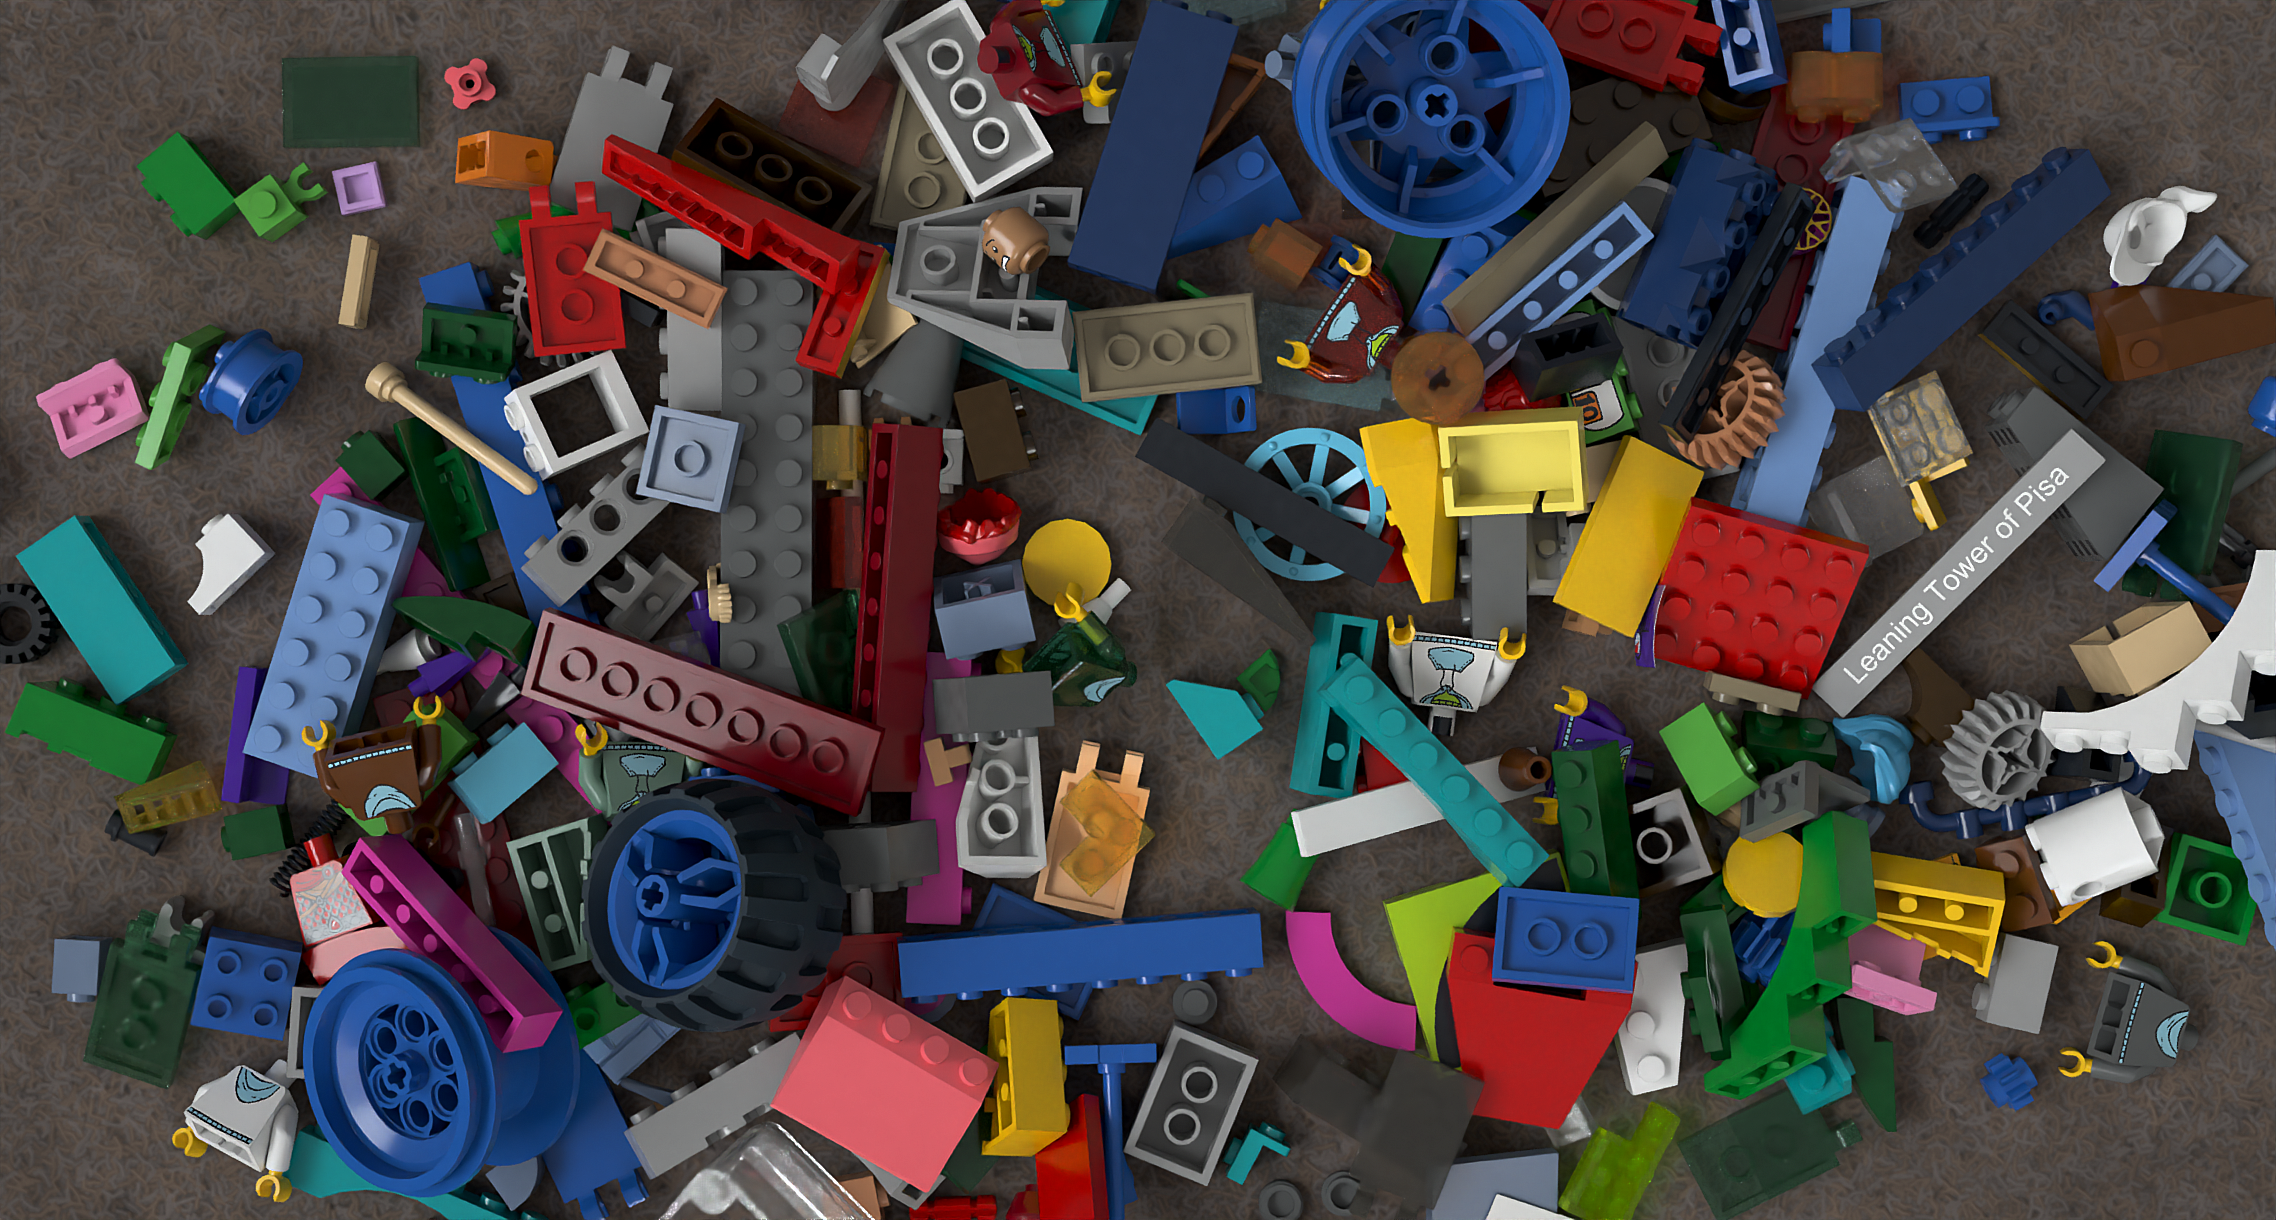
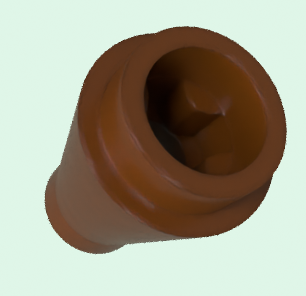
(1523, 769)

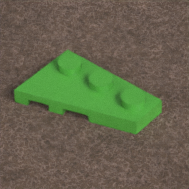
(170, 410)

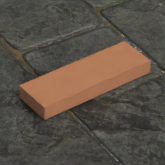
(655, 278)

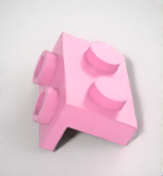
(94, 407)

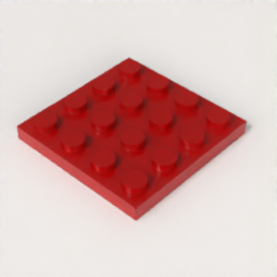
(1753, 596)

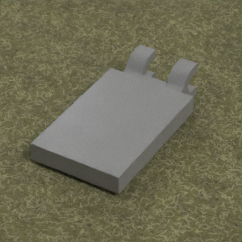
(604, 108)

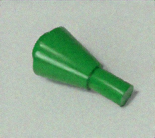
(508, 232)

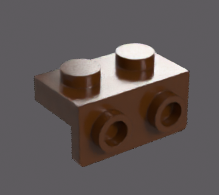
(2026, 890)

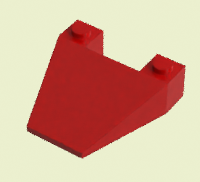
(1523, 1040)

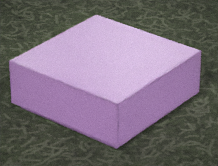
(359, 188)

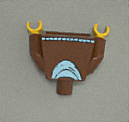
(382, 768)

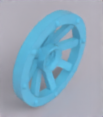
(1323, 440)

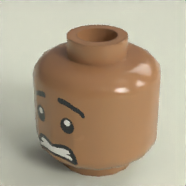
(1015, 241)

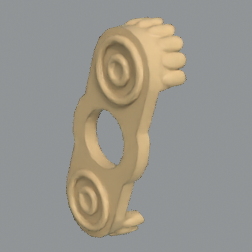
(718, 596)

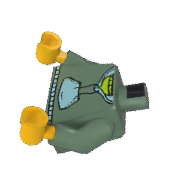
(621, 772)

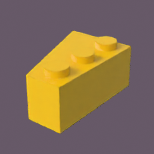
(1940, 905)
(1030, 1079)

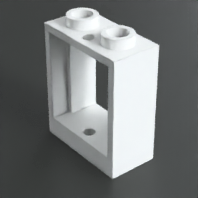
(614, 396)

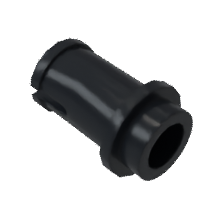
(147, 840)

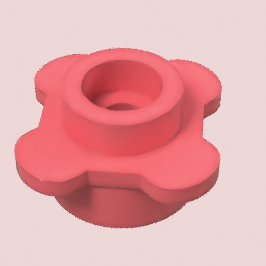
(480, 91)

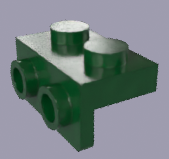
(467, 343)
(1784, 740)

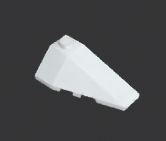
(1002, 811)

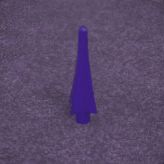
(708, 629)
(442, 673)

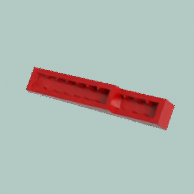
(733, 216)

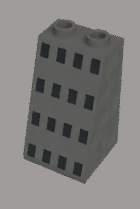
(2105, 505)

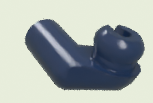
(2063, 306)

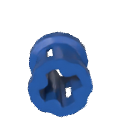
(1329, 270)

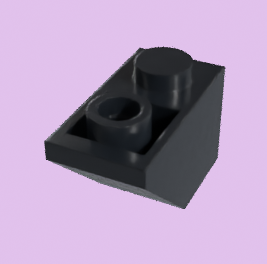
(2088, 764)

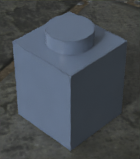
(79, 966)

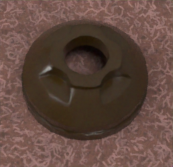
(1724, 103)

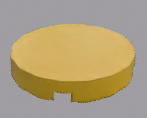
(1065, 554)
(1765, 874)

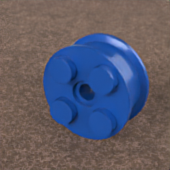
(251, 380)

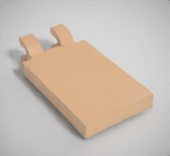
(1065, 833)

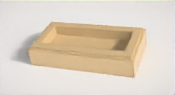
(359, 282)

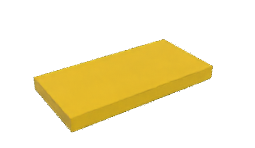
(1628, 536)

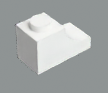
(230, 557)

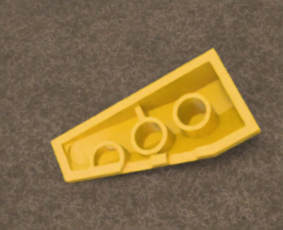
(1408, 466)

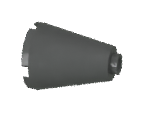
(921, 373)

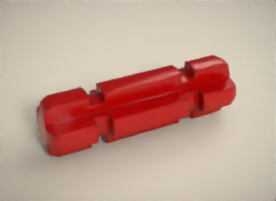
(956, 1208)

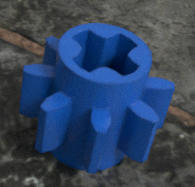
(2008, 1082)

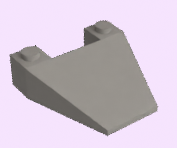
(954, 285)

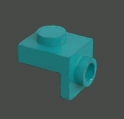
(1242, 1153)

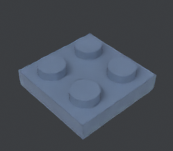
(690, 459)

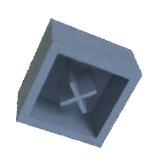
(983, 610)

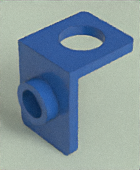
(1216, 411)

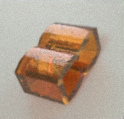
(1835, 85)

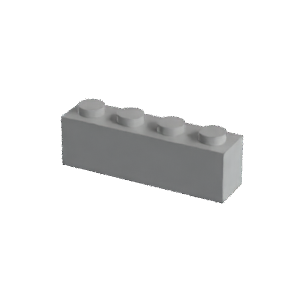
(692, 350)

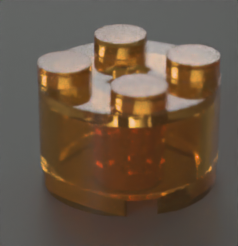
(1445, 401)

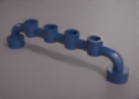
(1970, 822)

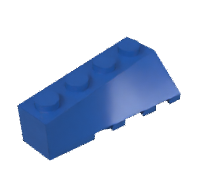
(1233, 200)

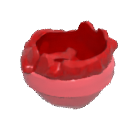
(979, 525)

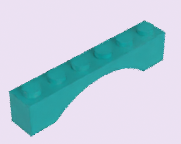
(1407, 743)
(322, 1173)

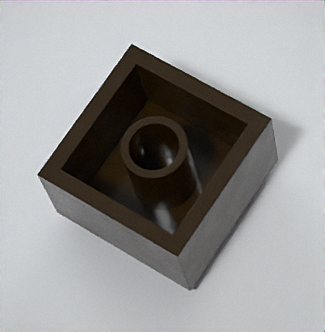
(994, 431)
(1671, 841)

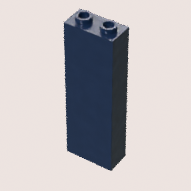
(1154, 144)

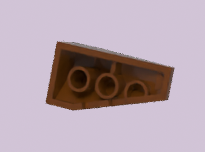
(2167, 328)

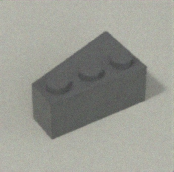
(1494, 575)

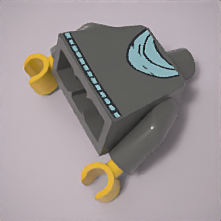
(2136, 1024)

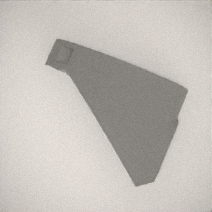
(839, 71)

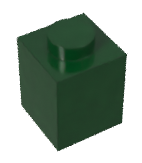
(372, 464)
(258, 832)

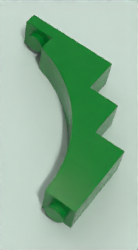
(1788, 1021)

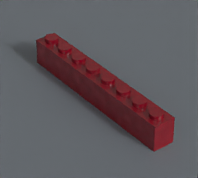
(897, 596)

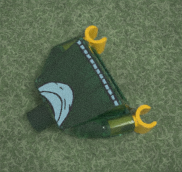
(1082, 656)

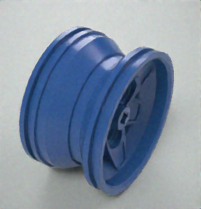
(1398, 68)

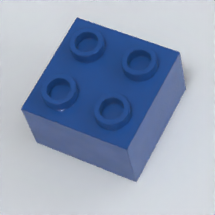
(246, 983)

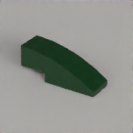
(470, 626)
(1870, 1055)

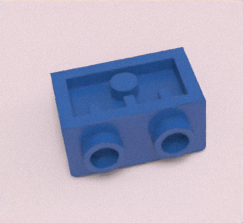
(1949, 108)

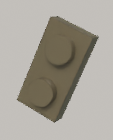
(1768, 698)

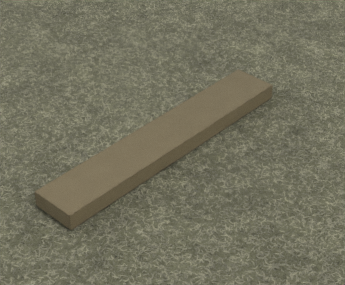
(1555, 228)

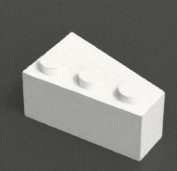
(1652, 1030)

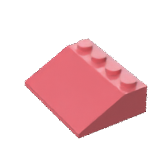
(884, 1083)

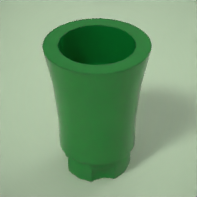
(1280, 868)

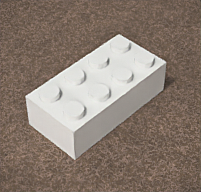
(980, 132)

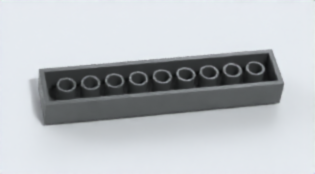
(773, 496)

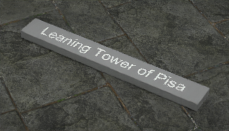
(1958, 571)

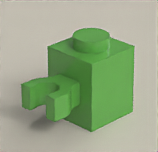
(275, 205)

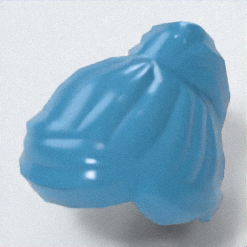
(1879, 753)

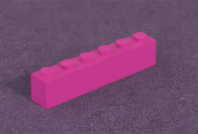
(942, 895)
(444, 929)

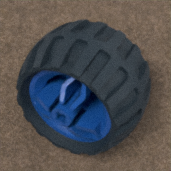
(713, 905)

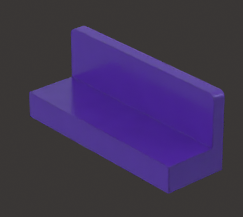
(245, 775)

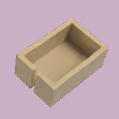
(2151, 646)

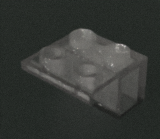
(1918, 428)

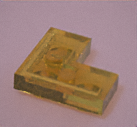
(1114, 831)

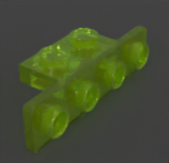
(1618, 1169)

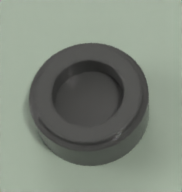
(1280, 1201)

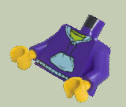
(1591, 721)

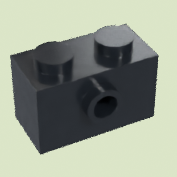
(1566, 357)

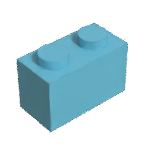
(502, 772)

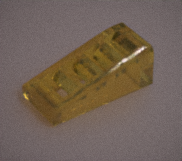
(198, 803)

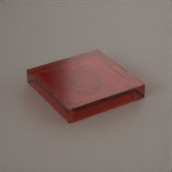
(836, 133)
(839, 542)

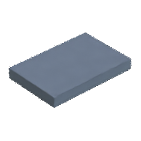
(1476, 1181)

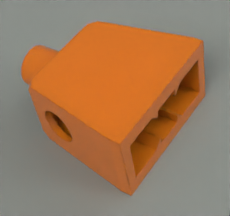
(504, 161)

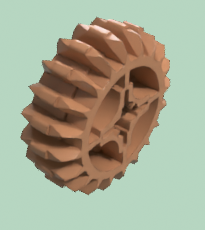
(1738, 415)

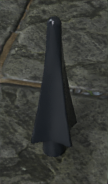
(500, 694)

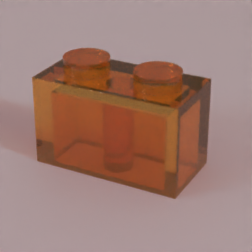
(1283, 254)

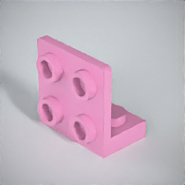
(1888, 971)

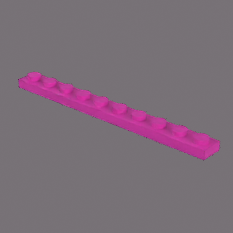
(549, 724)

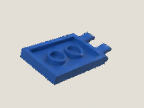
(595, 1147)

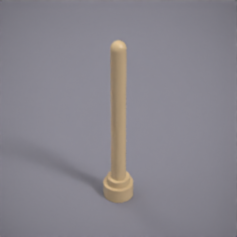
(389, 385)

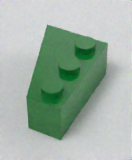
(93, 729)

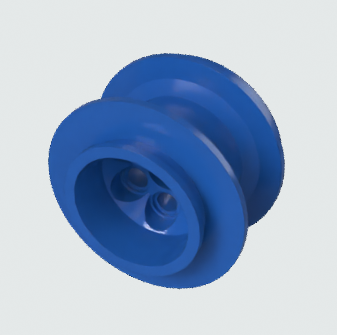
(416, 1083)

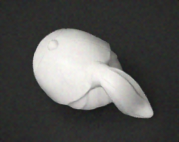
(2148, 230)

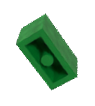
(190, 186)

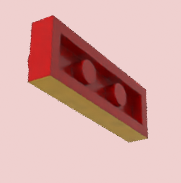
(841, 315)

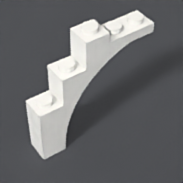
(2212, 689)

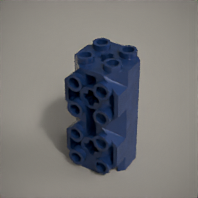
(1698, 242)

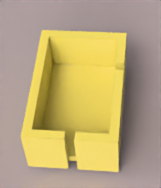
(1511, 458)

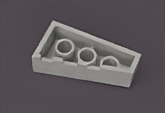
(713, 1110)

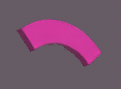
(1338, 991)

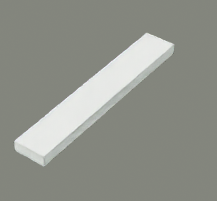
(1385, 811)

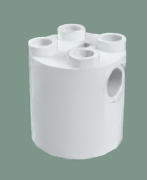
(2097, 845)

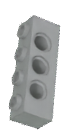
(563, 578)

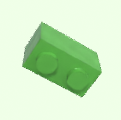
(1710, 758)

